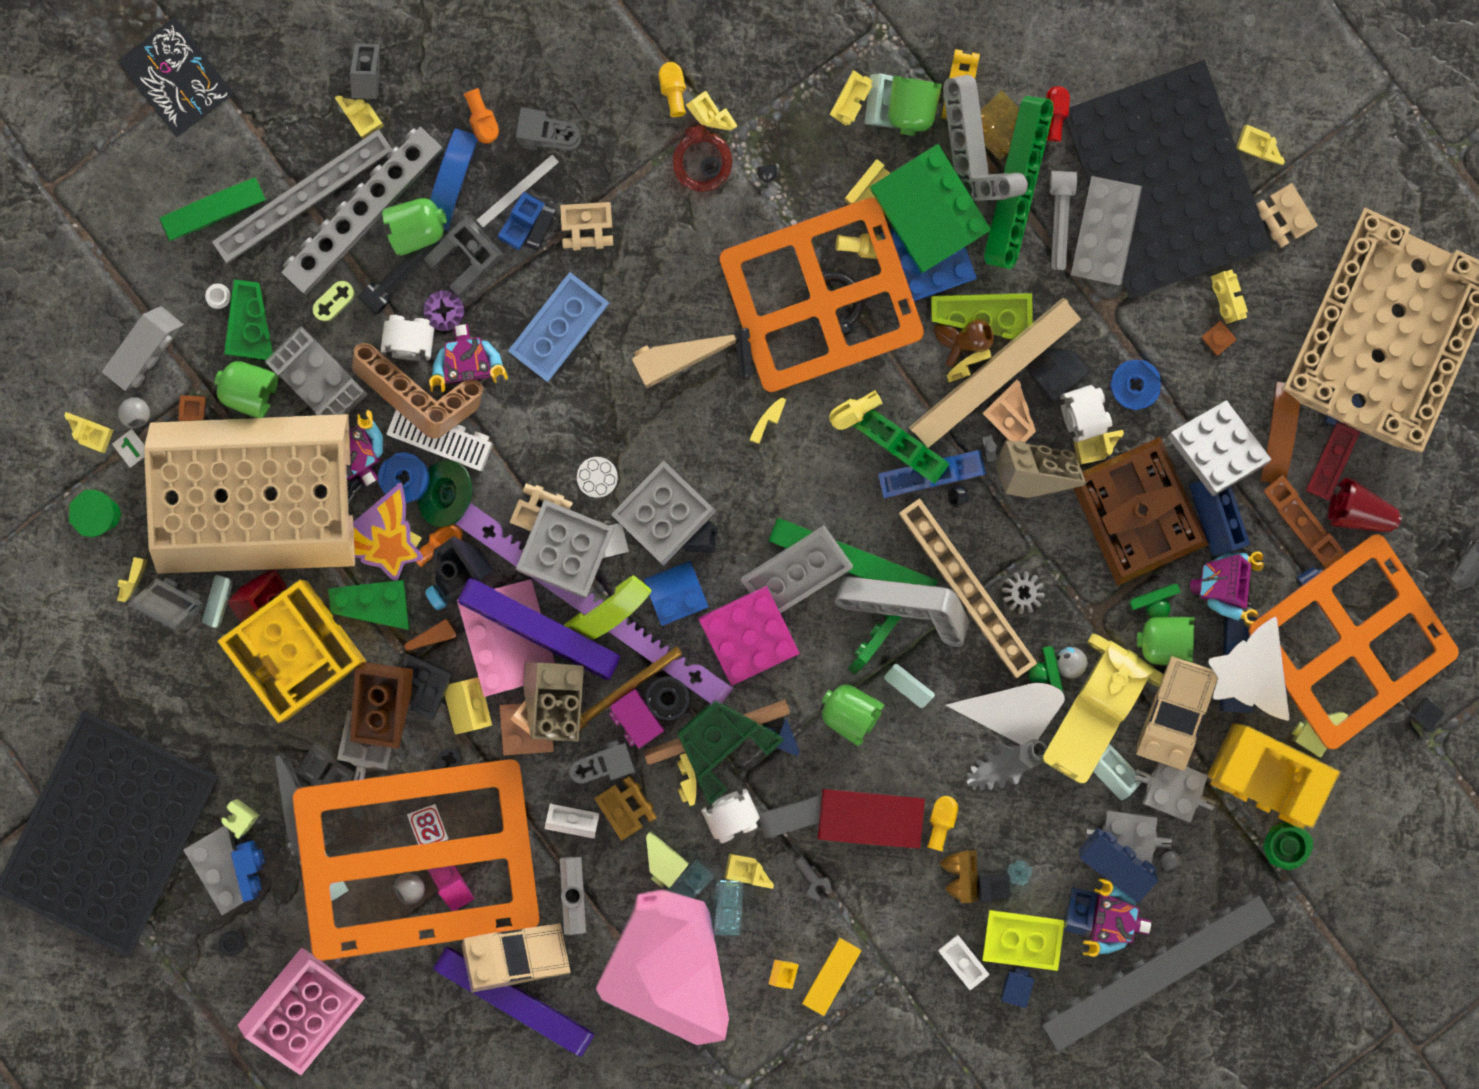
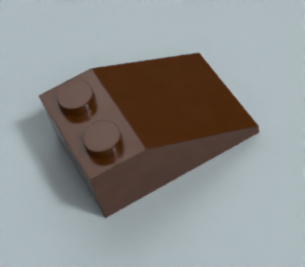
(380, 704)

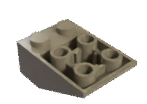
(1037, 470)
(553, 700)

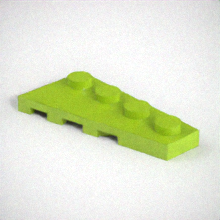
(1004, 313)

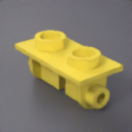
(848, 104)
(1225, 286)

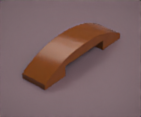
(1281, 434)
(1303, 522)

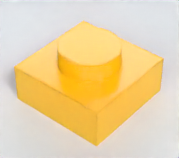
(783, 974)

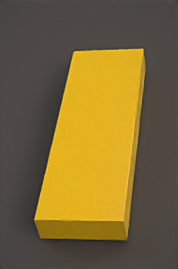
(831, 976)

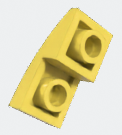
(689, 786)

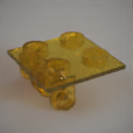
(999, 124)

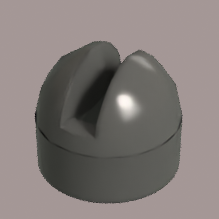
(1170, 860)

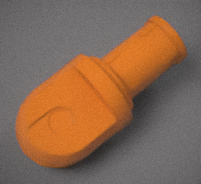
(481, 120)
(436, 539)

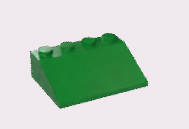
(929, 208)

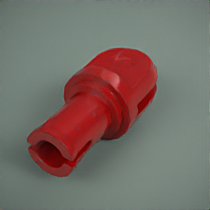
(1061, 101)

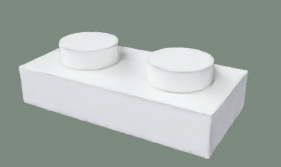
(572, 821)
(963, 962)

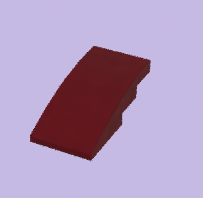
(871, 818)

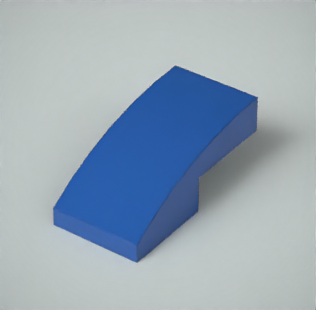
(521, 221)

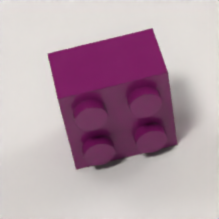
(636, 719)

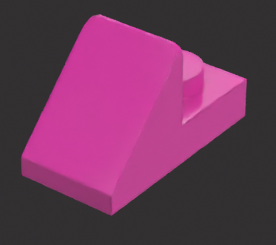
(451, 886)

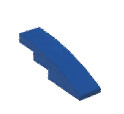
(908, 480)

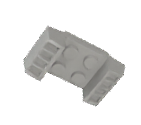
(315, 375)

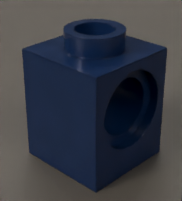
(1017, 987)

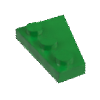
(247, 323)
(373, 602)
(877, 635)

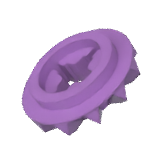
(453, 317)

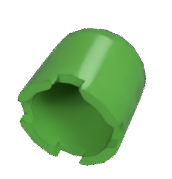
(913, 104)
(414, 225)
(246, 388)
(1167, 638)
(850, 712)

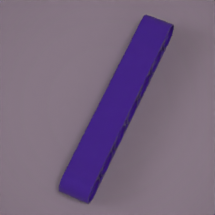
(538, 629)
(520, 1006)

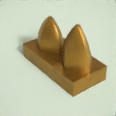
(965, 865)

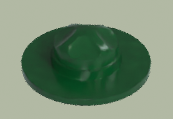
(446, 494)

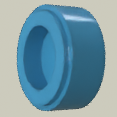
(435, 599)

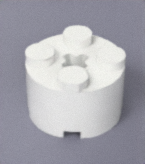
(407, 338)
(1085, 413)
(731, 815)

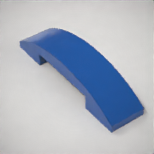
(453, 172)

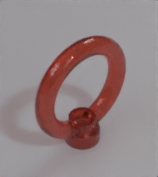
(697, 135)

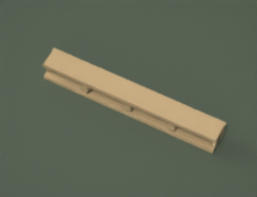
(995, 372)

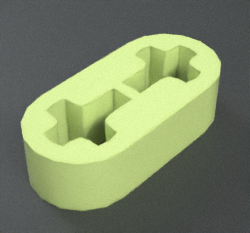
(338, 305)

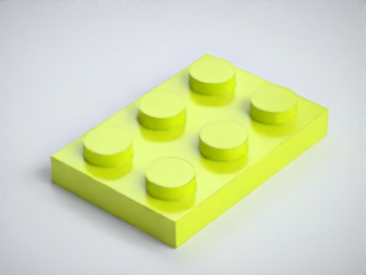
(1023, 940)

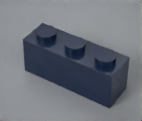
(1220, 519)
(1118, 864)

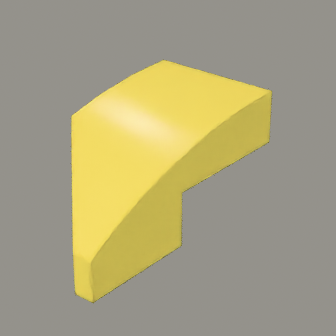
(1259, 145)
(89, 433)
(128, 587)
(746, 870)

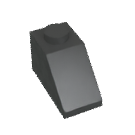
(365, 71)

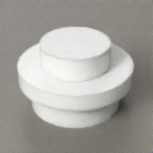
(218, 296)

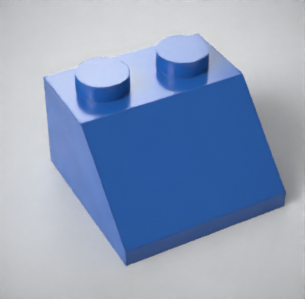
(676, 593)

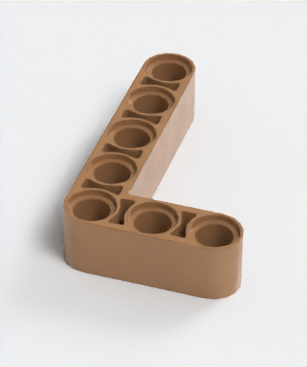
(425, 413)

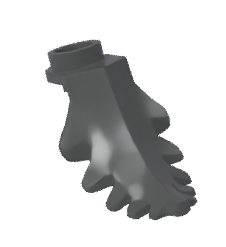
(1007, 764)

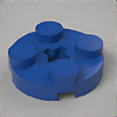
(1133, 370)
(416, 470)

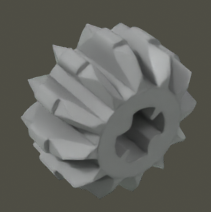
(1032, 591)

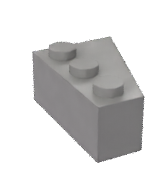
(142, 347)
(216, 869)

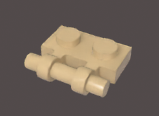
(1293, 212)
(586, 217)
(526, 513)

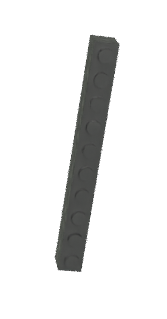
(1157, 971)

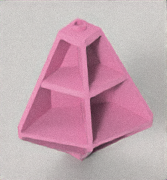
(669, 969)

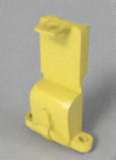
(1099, 709)

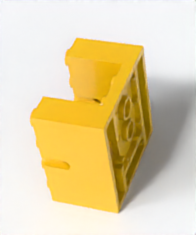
(289, 654)
(1272, 776)

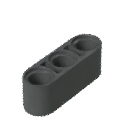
(790, 816)

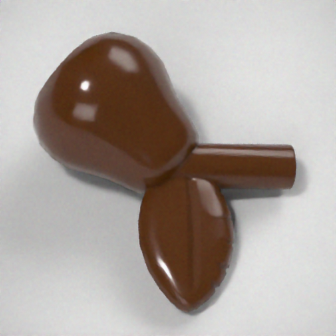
(974, 337)

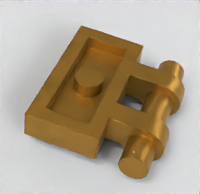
(620, 813)

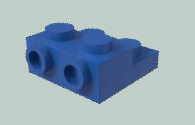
(247, 861)

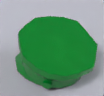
(93, 513)
(1287, 846)

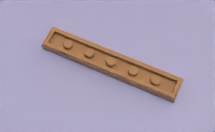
(675, 746)

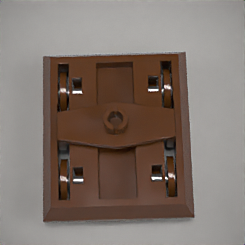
(1139, 511)

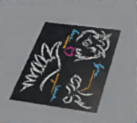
(175, 77)

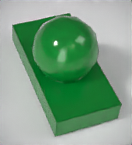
(1156, 601)
(1046, 671)

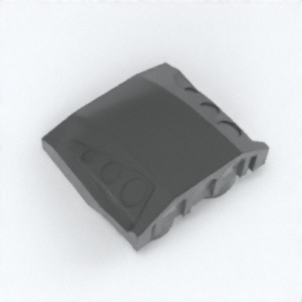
(1466, 571)

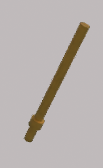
(628, 686)

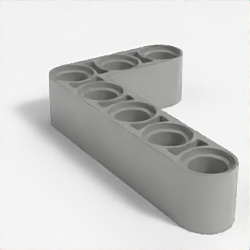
(969, 145)
(907, 600)

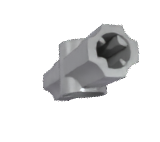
(573, 912)

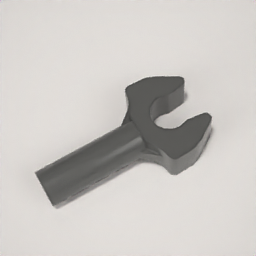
(989, 447)
(812, 878)

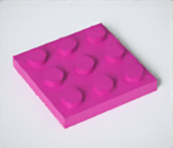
(749, 635)

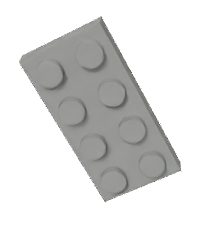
(1106, 230)
(800, 569)

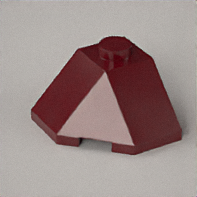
(256, 594)

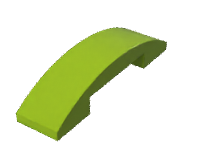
(611, 612)

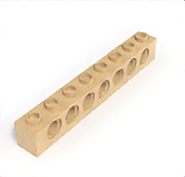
(967, 588)

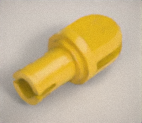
(672, 87)
(943, 819)

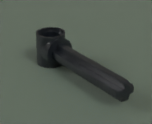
(377, 296)

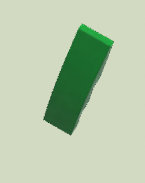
(212, 209)
(902, 445)

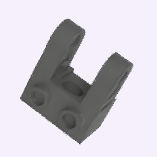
(538, 130)
(475, 245)
(612, 760)

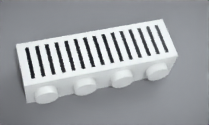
(454, 445)

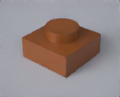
(1218, 338)
(192, 408)

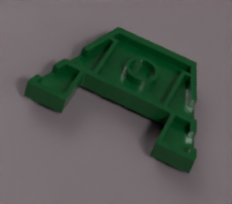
(714, 736)

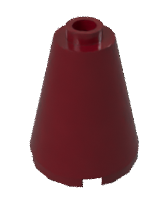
(1361, 509)

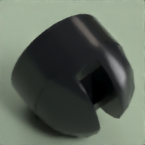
(713, 171)
(767, 173)
(958, 496)

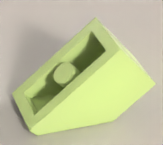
(1307, 738)
(663, 861)

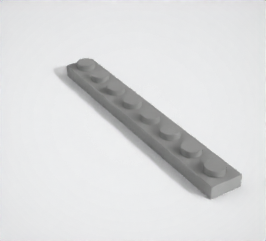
(302, 196)

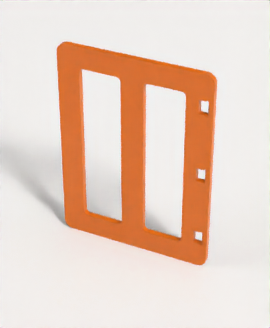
(322, 871)

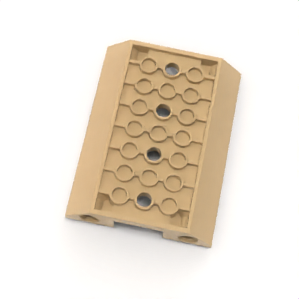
(1418, 349)
(245, 461)

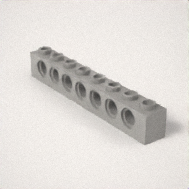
(307, 279)

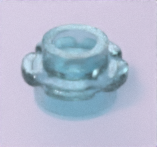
(1024, 877)

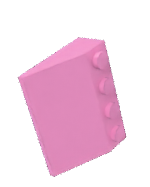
(500, 652)
(300, 1012)

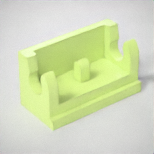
(242, 818)

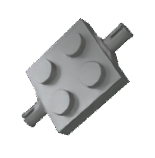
(361, 755)
(1175, 791)
(1134, 831)

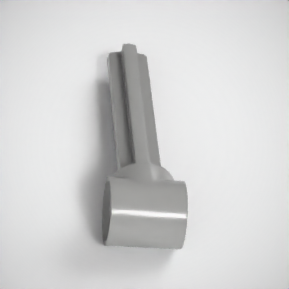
(1063, 186)

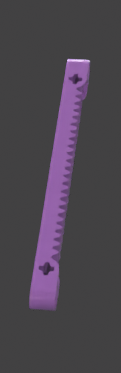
(709, 688)

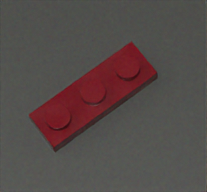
(1332, 461)

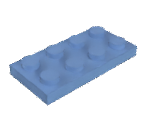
(558, 327)

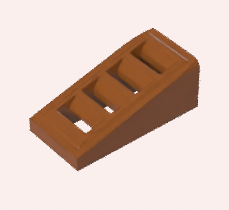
(438, 633)

